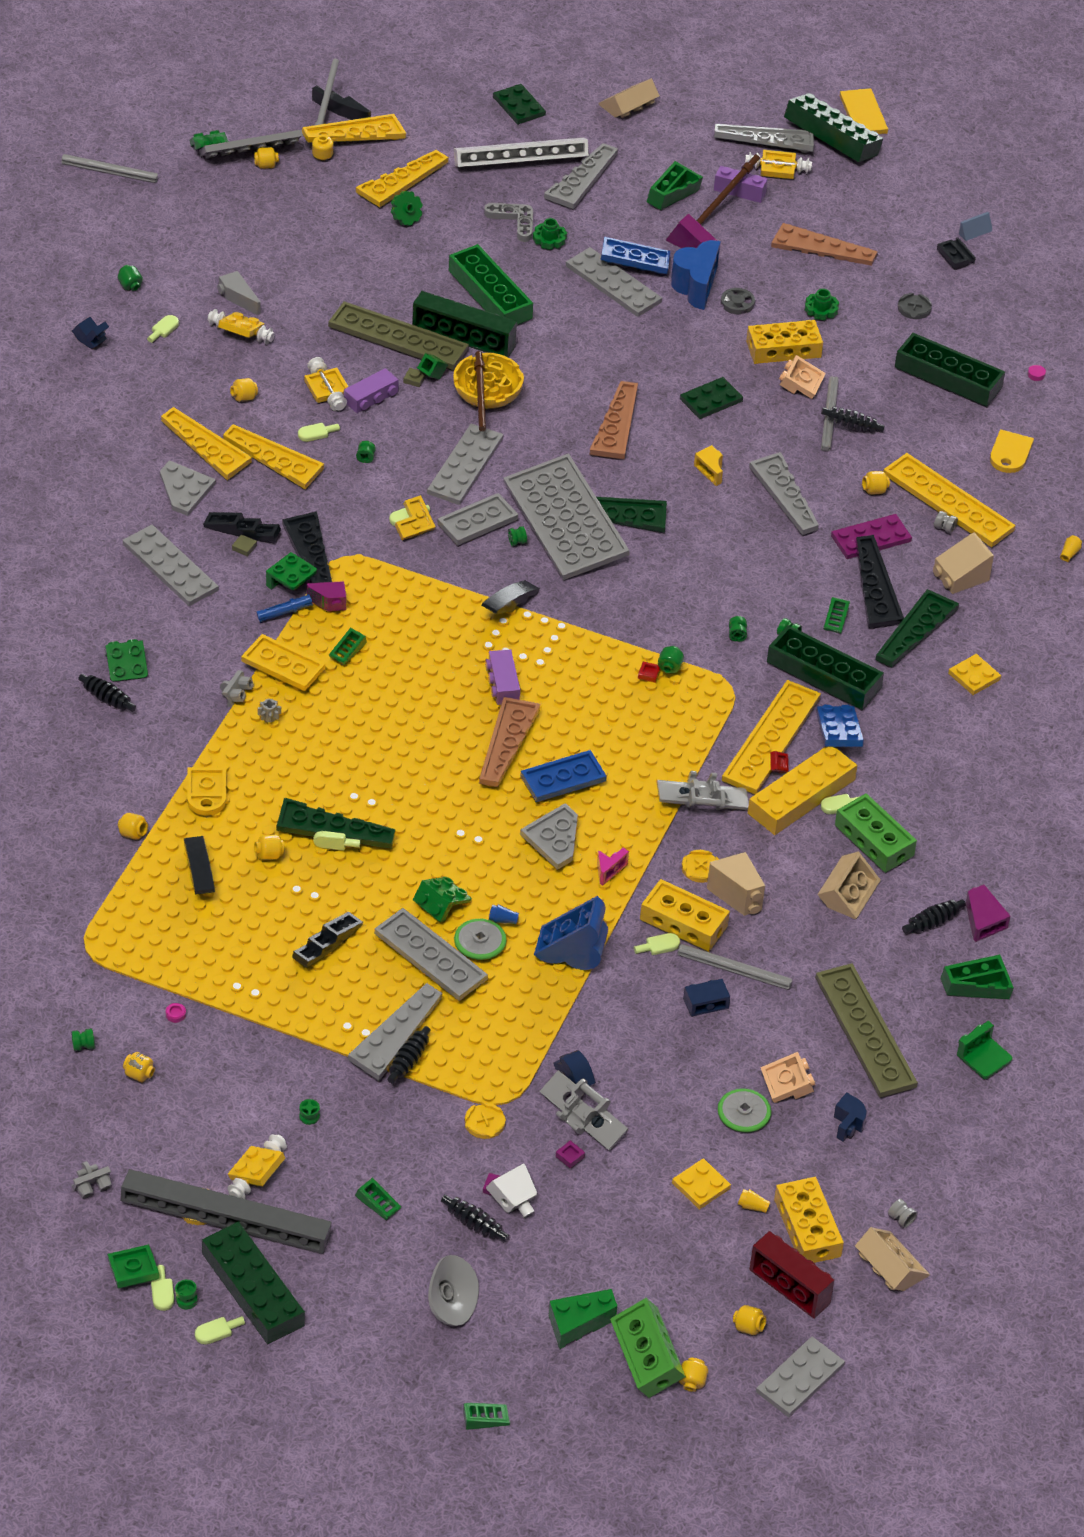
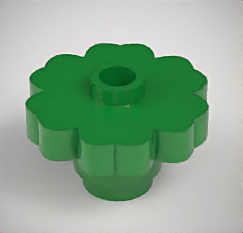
(406, 208)
(549, 234)
(821, 305)

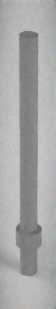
(327, 93)

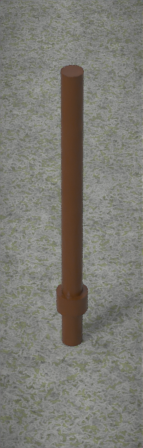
(746, 169)
(479, 367)

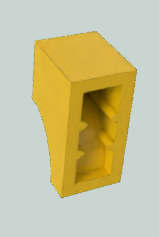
(709, 464)

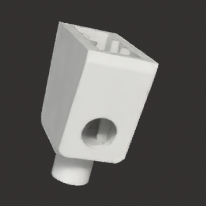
(514, 1190)

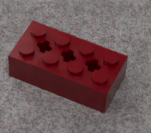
(791, 1274)

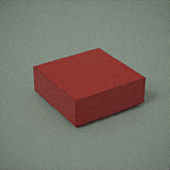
(649, 672)
(779, 762)

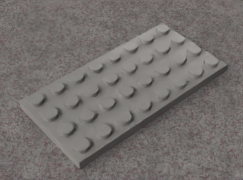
(566, 516)

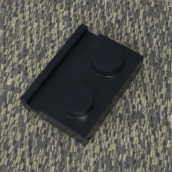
(956, 253)

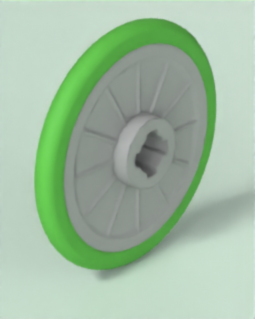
(480, 939)
(732, 1114)

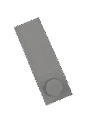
(238, 292)

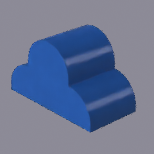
(695, 271)
(575, 936)

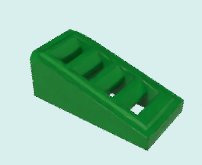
(838, 604)
(350, 635)
(377, 1189)
(484, 1422)

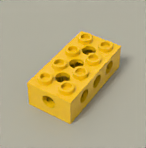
(784, 341)
(684, 915)
(808, 1219)

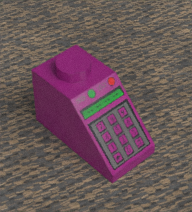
(328, 595)

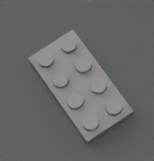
(477, 519)
(800, 1376)

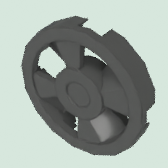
(734, 302)

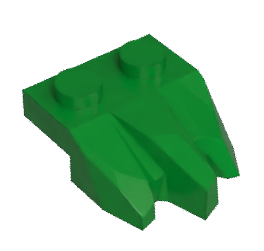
(200, 140)

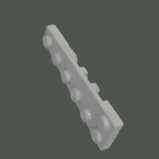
(778, 137)
(581, 179)
(778, 481)
(381, 1046)

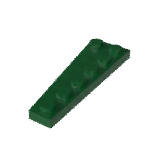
(636, 512)
(922, 619)
(304, 820)

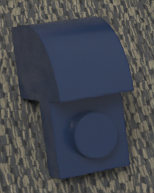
(89, 333)
(575, 1067)
(851, 1114)

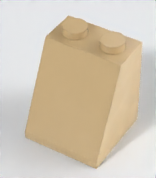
(964, 564)
(737, 883)

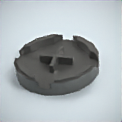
(914, 306)

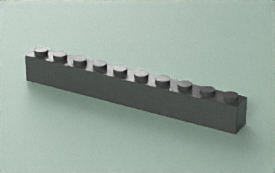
(224, 1210)

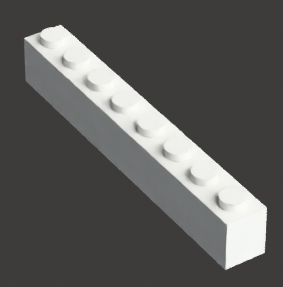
(521, 152)

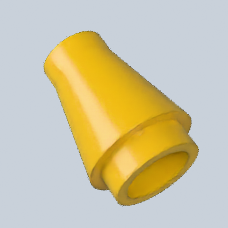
(1071, 547)
(752, 1201)

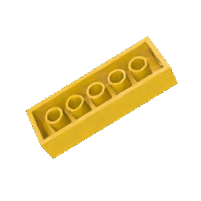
(802, 789)

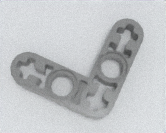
(517, 214)

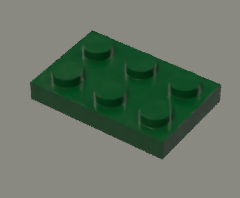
(519, 104)
(711, 398)

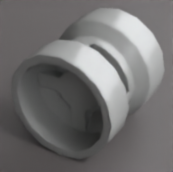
(945, 522)
(901, 1212)

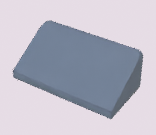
(975, 226)

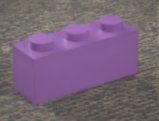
(750, 187)
(371, 390)
(502, 675)

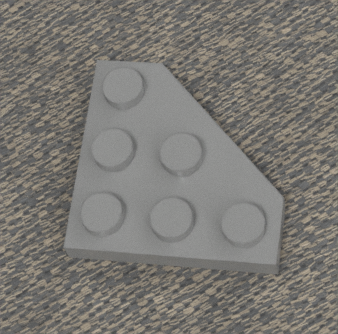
(185, 486)
(553, 835)

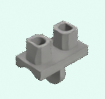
(234, 689)
(83, 1183)

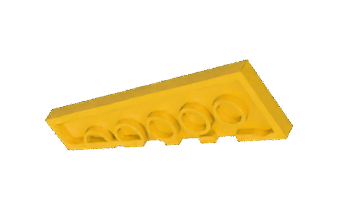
(368, 128)
(384, 189)
(212, 448)
(285, 461)

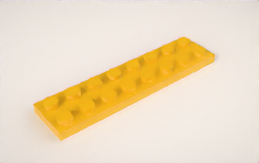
(949, 498)
(772, 733)

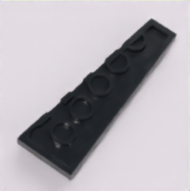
(308, 543)
(878, 593)

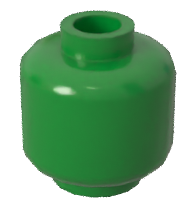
(130, 278)
(670, 659)

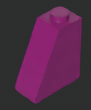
(689, 233)
(985, 913)

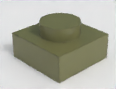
(414, 377)

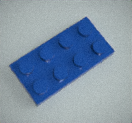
(635, 255)
(839, 726)
(563, 776)

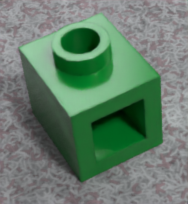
(432, 366)

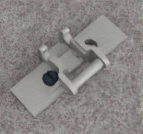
(702, 793)
(579, 1115)

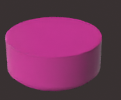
(1036, 372)
(175, 1012)

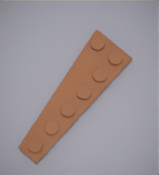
(800, 239)
(615, 429)
(509, 732)

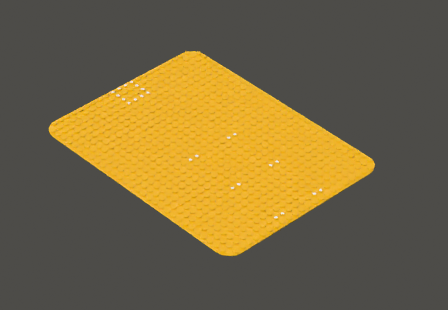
(404, 747)

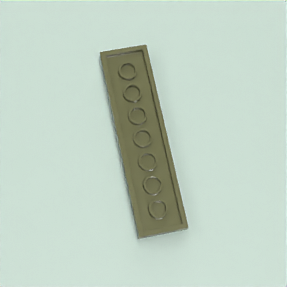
(397, 334)
(866, 1030)

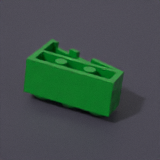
(674, 186)
(978, 979)
(581, 1314)

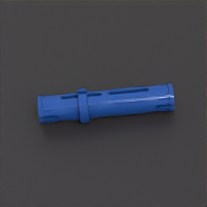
(284, 608)

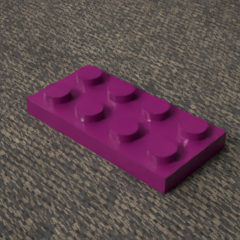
(887, 532)

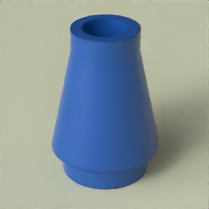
(502, 915)

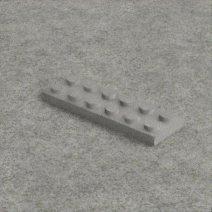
(243, 145)
(614, 282)
(465, 464)
(170, 565)
(431, 954)

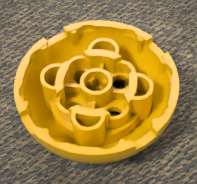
(497, 369)

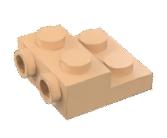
(801, 377)
(788, 1077)

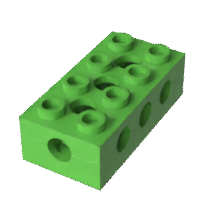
(875, 832)
(647, 1347)

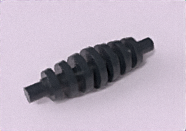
(852, 419)
(107, 692)
(934, 916)
(408, 1055)
(475, 1217)

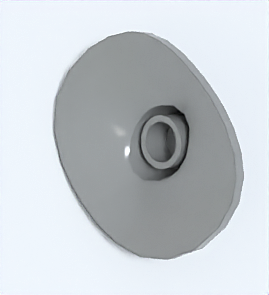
(453, 1290)

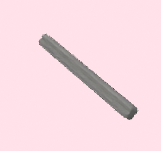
(109, 168)
(828, 425)
(735, 966)

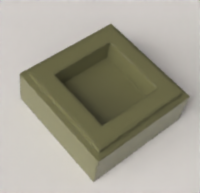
(244, 545)

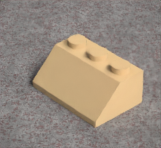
(631, 99)
(849, 885)
(890, 1259)

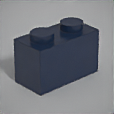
(706, 997)

